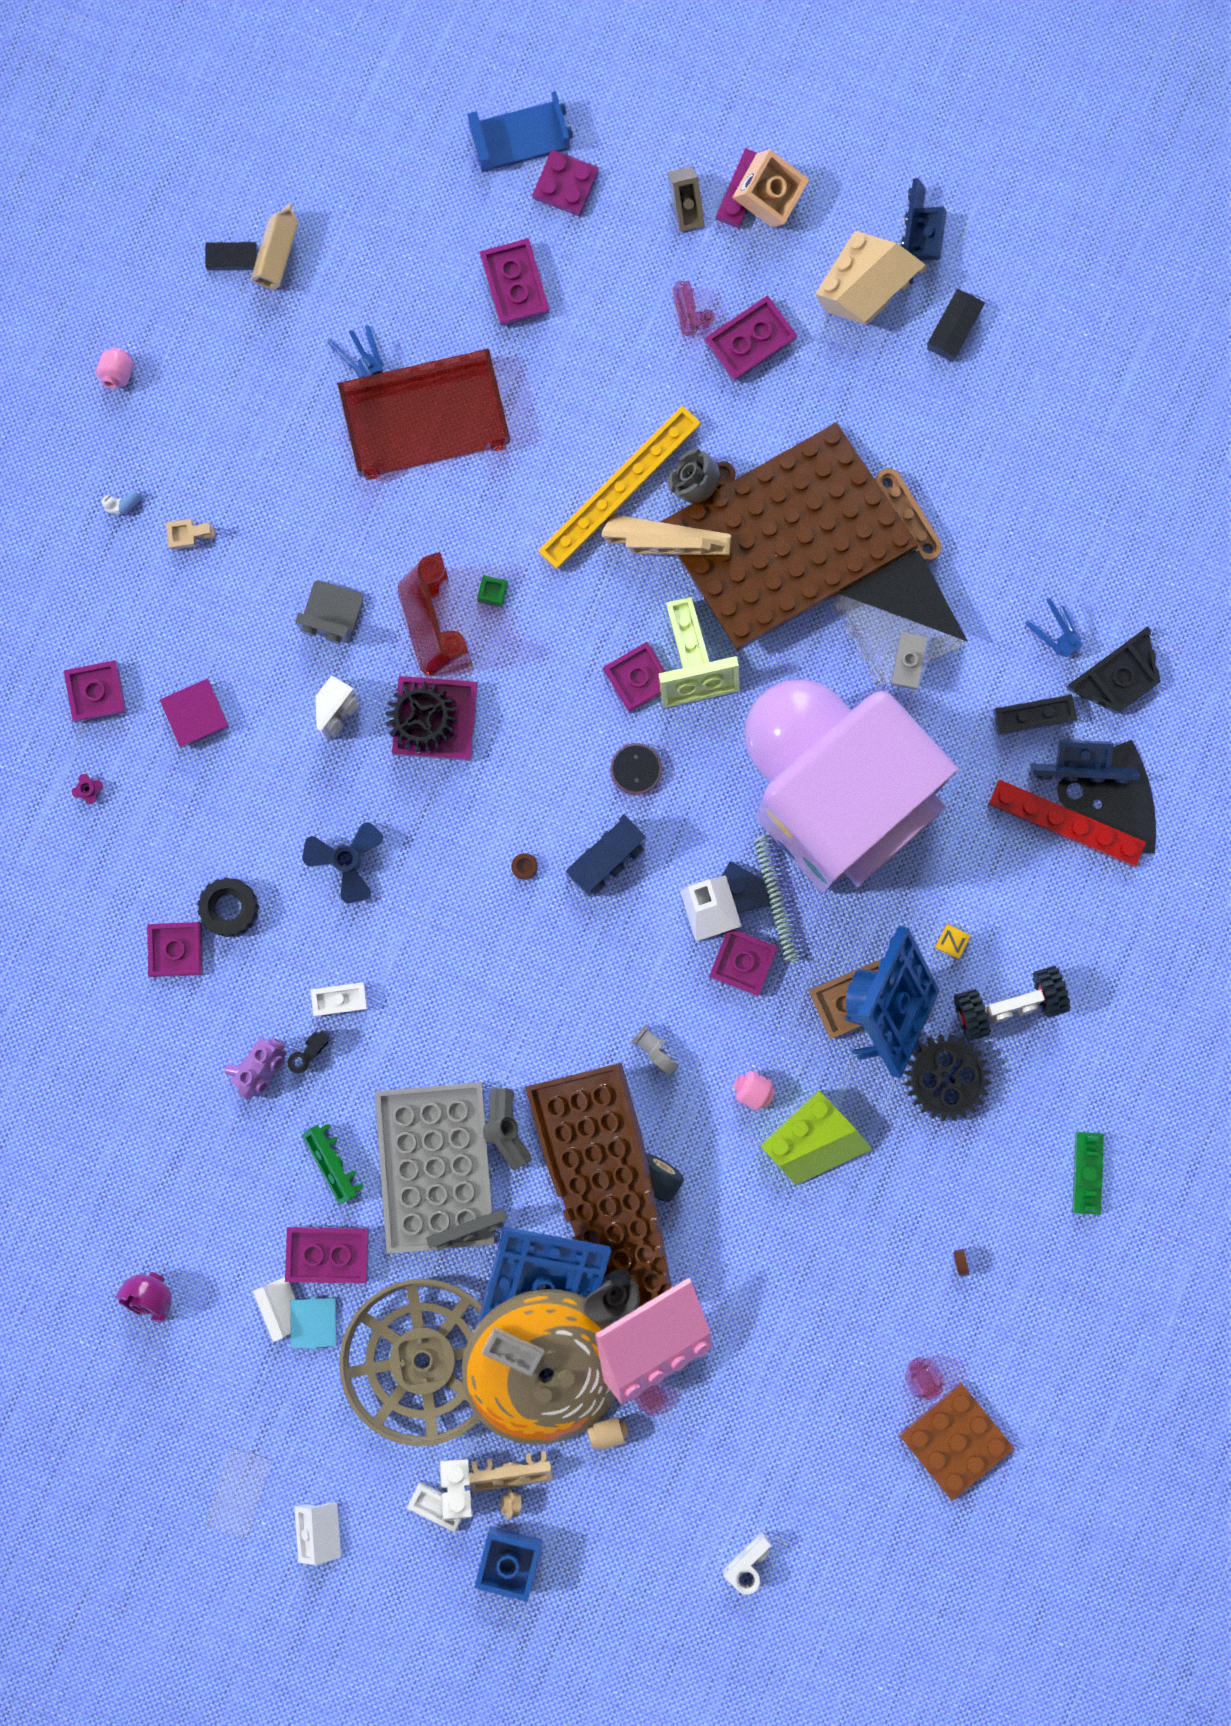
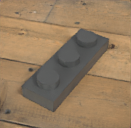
(467, 1230)

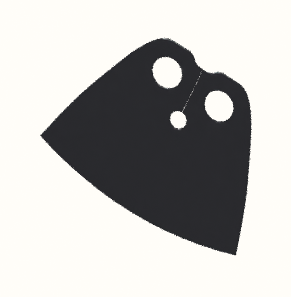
(1124, 805)

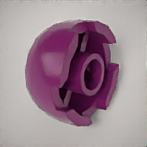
(146, 1295)

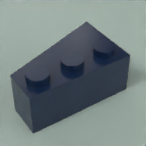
(607, 856)

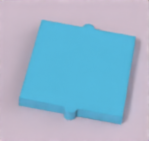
(313, 1323)

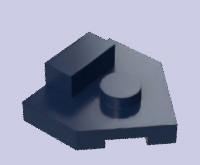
(746, 889)

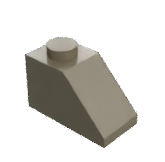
(686, 198)

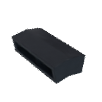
(955, 325)

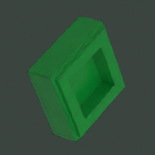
(492, 591)

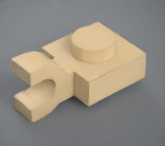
(184, 533)

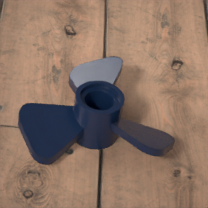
(352, 886)

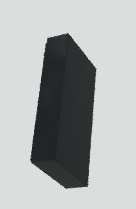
(230, 255)

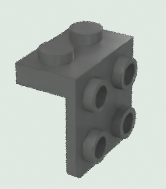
(330, 612)

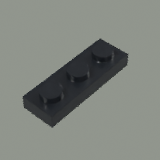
(1035, 714)

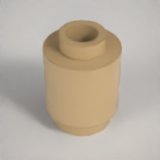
(608, 1434)

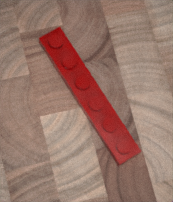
(1067, 823)

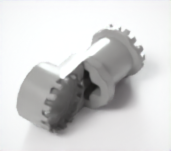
(652, 1044)

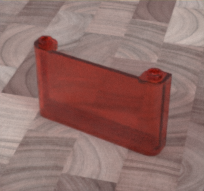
(424, 414)

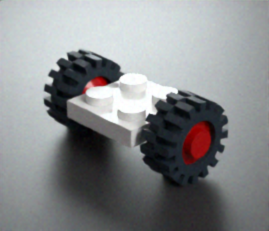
(1049, 993)

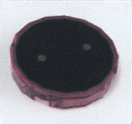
(636, 769)

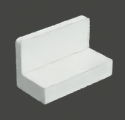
(275, 1307)
(317, 1533)

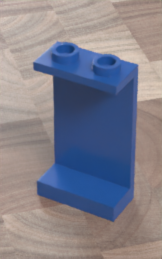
(520, 134)

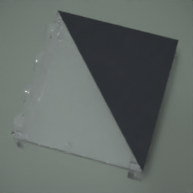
(893, 602)

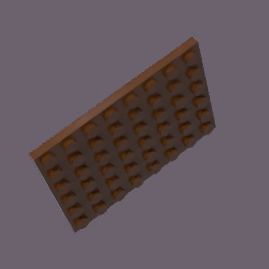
(797, 534)

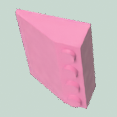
(653, 1342)

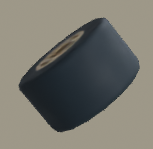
(664, 1178)

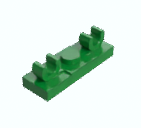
(330, 1163)
(1088, 1173)

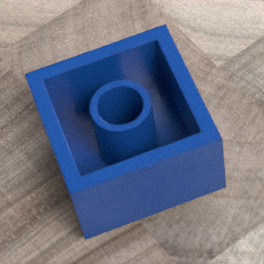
(508, 1563)

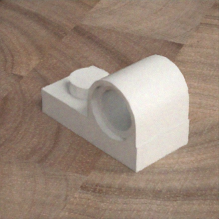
(755, 1551)

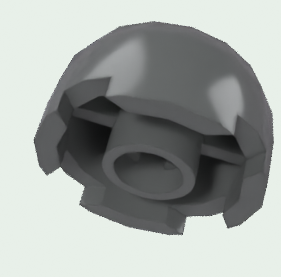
(695, 477)

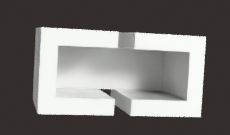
(454, 1477)

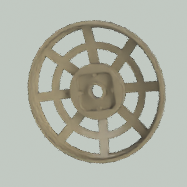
(403, 1365)

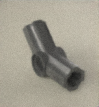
(503, 1128)

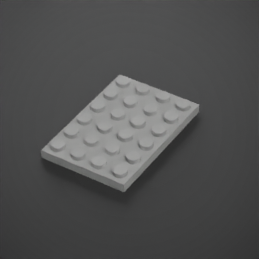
(432, 1164)

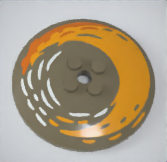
(537, 1407)

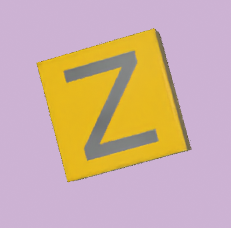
(952, 941)

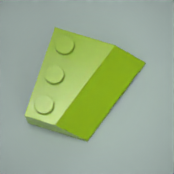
(813, 1140)

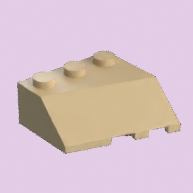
(866, 277)

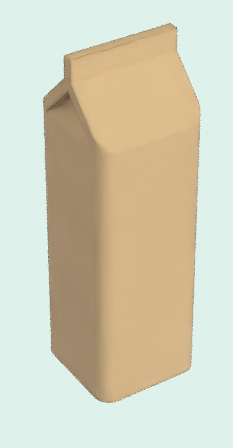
(275, 249)

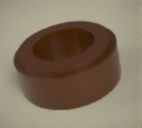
(727, 473)
(524, 866)
(961, 1262)

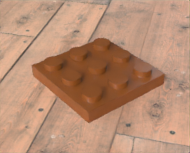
(956, 1441)

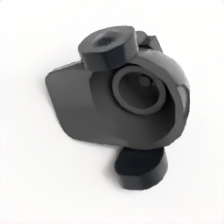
(614, 1299)

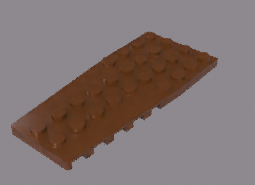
(603, 1170)

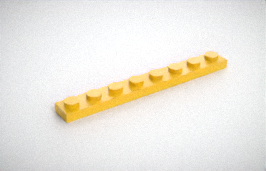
(619, 487)

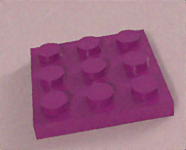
(461, 742)

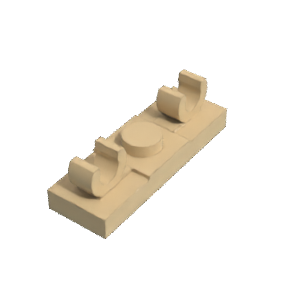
(510, 1474)

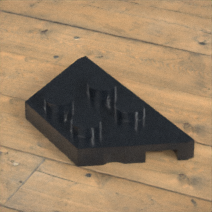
(1120, 675)

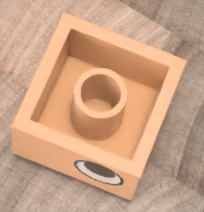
(770, 188)

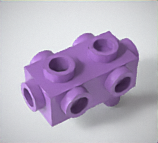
(258, 1068)

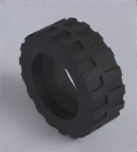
(223, 887)

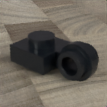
(316, 1044)

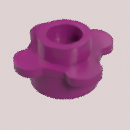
(91, 795)

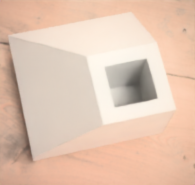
(333, 705)
(710, 908)

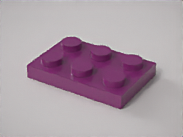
(514, 282)
(750, 338)
(326, 1255)

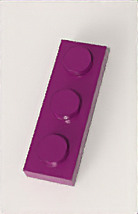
(730, 210)

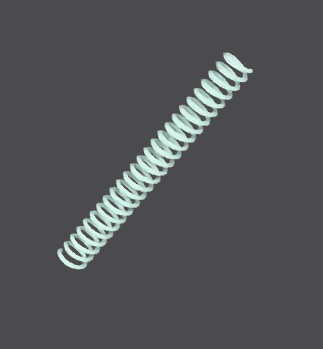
(776, 909)

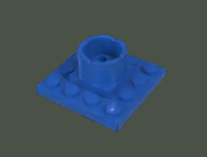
(894, 1000)
(540, 1262)

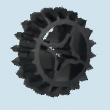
(432, 711)

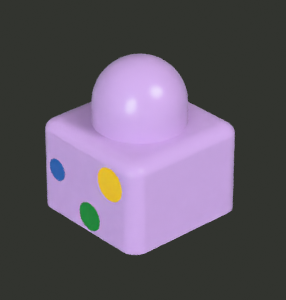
(842, 779)

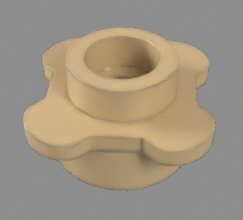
(510, 1504)

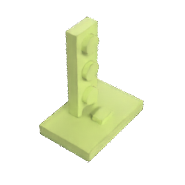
(698, 676)

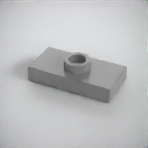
(909, 661)
(513, 1351)

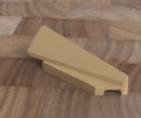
(663, 538)

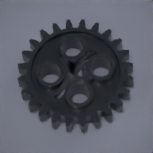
(966, 1093)

